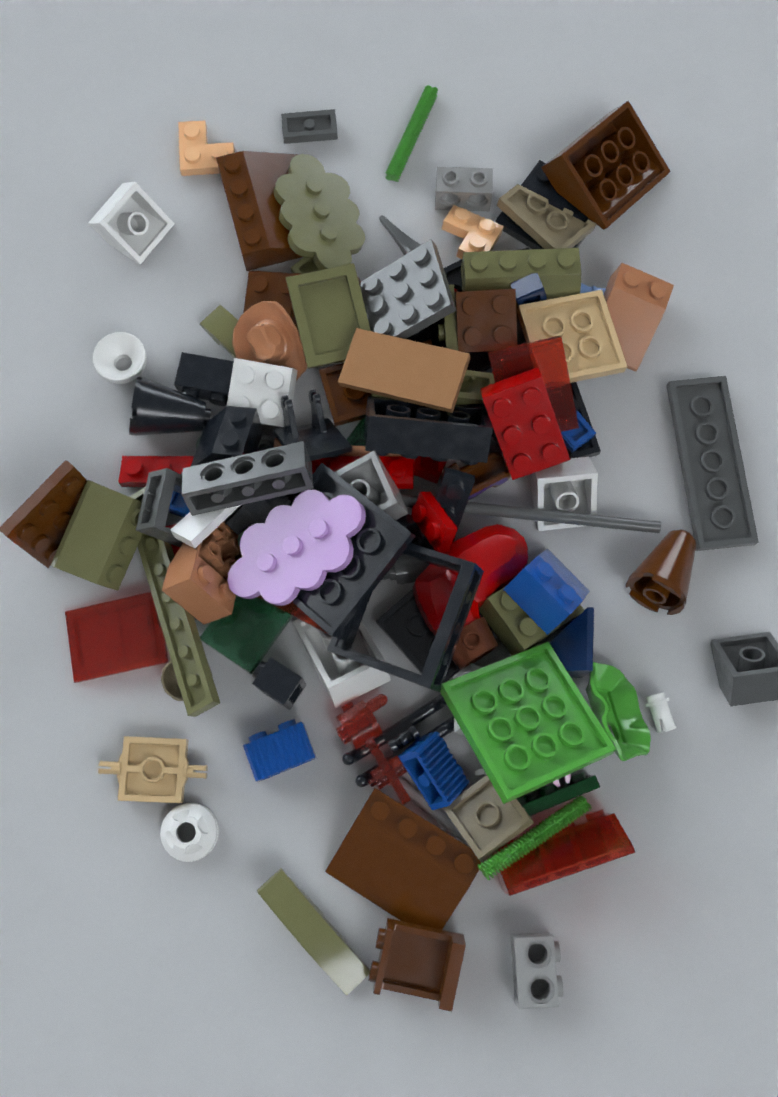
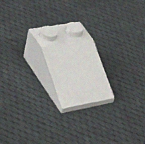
(341, 676)

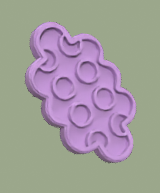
(296, 547)

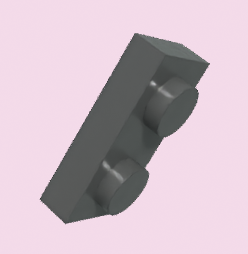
(309, 126)

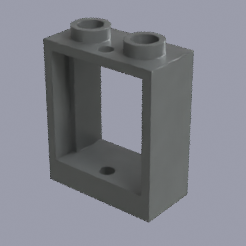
(157, 503)

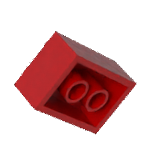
(525, 423)

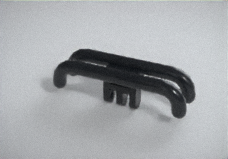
(401, 736)

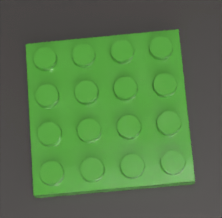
(526, 721)

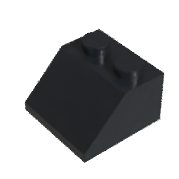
(229, 434)

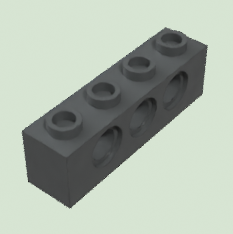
(247, 478)

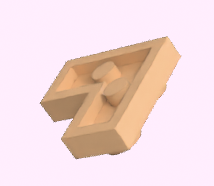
(195, 153)
(478, 232)

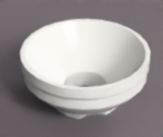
(115, 347)
(206, 832)

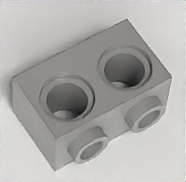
(464, 188)
(527, 971)

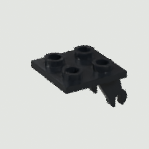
(320, 437)

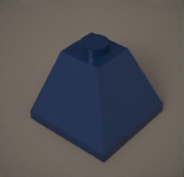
(575, 644)

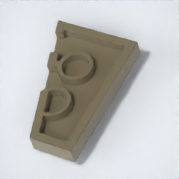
(542, 221)

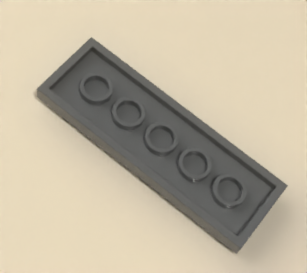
(711, 463)

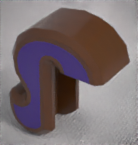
(486, 474)

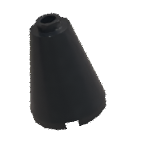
(165, 410)

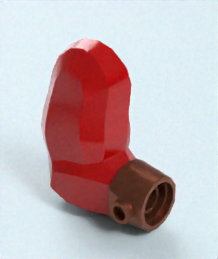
(502, 556)

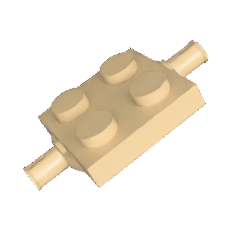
(153, 769)

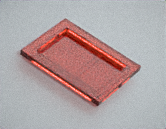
(551, 360)
(115, 637)

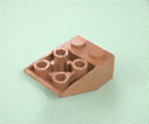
(200, 575)

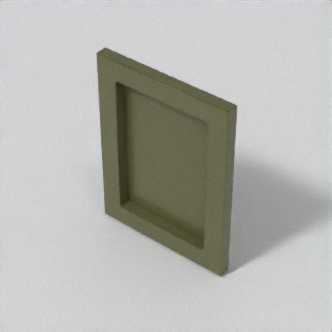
(327, 312)

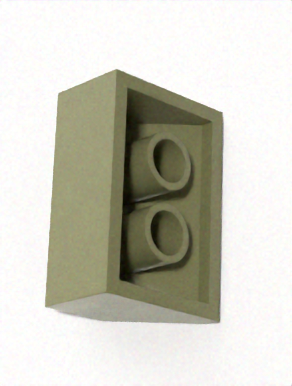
(100, 537)

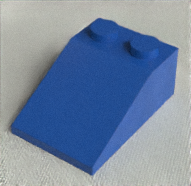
(547, 591)

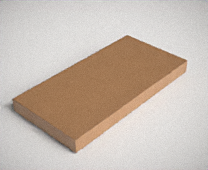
(404, 370)

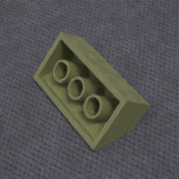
(496, 270)

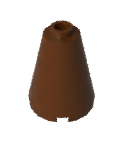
(665, 574)

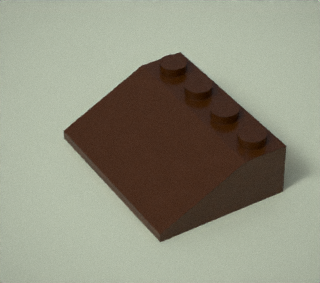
(608, 167)
(249, 190)
(404, 863)

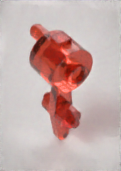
(360, 728)

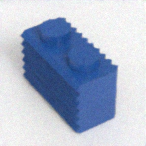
(279, 751)
(434, 770)

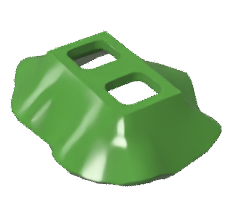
(617, 705)

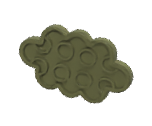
(318, 213)

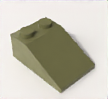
(514, 625)

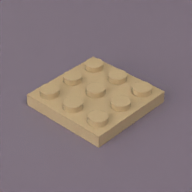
(585, 330)

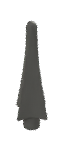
(404, 242)

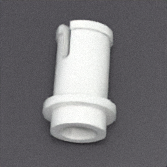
(660, 712)

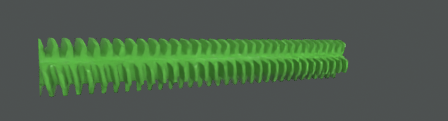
(411, 133)
(534, 837)

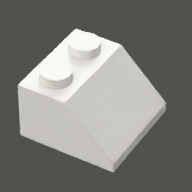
(131, 222)
(565, 488)

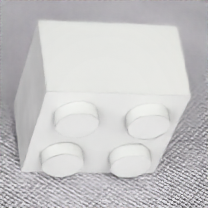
(261, 387)

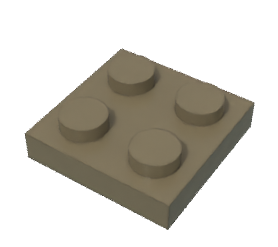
(485, 819)

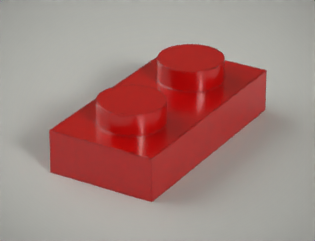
(434, 522)

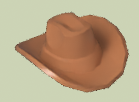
(269, 337)

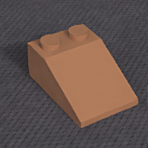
(636, 308)

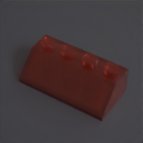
(568, 852)

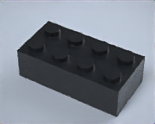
(427, 432)

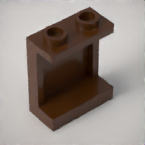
(418, 961)

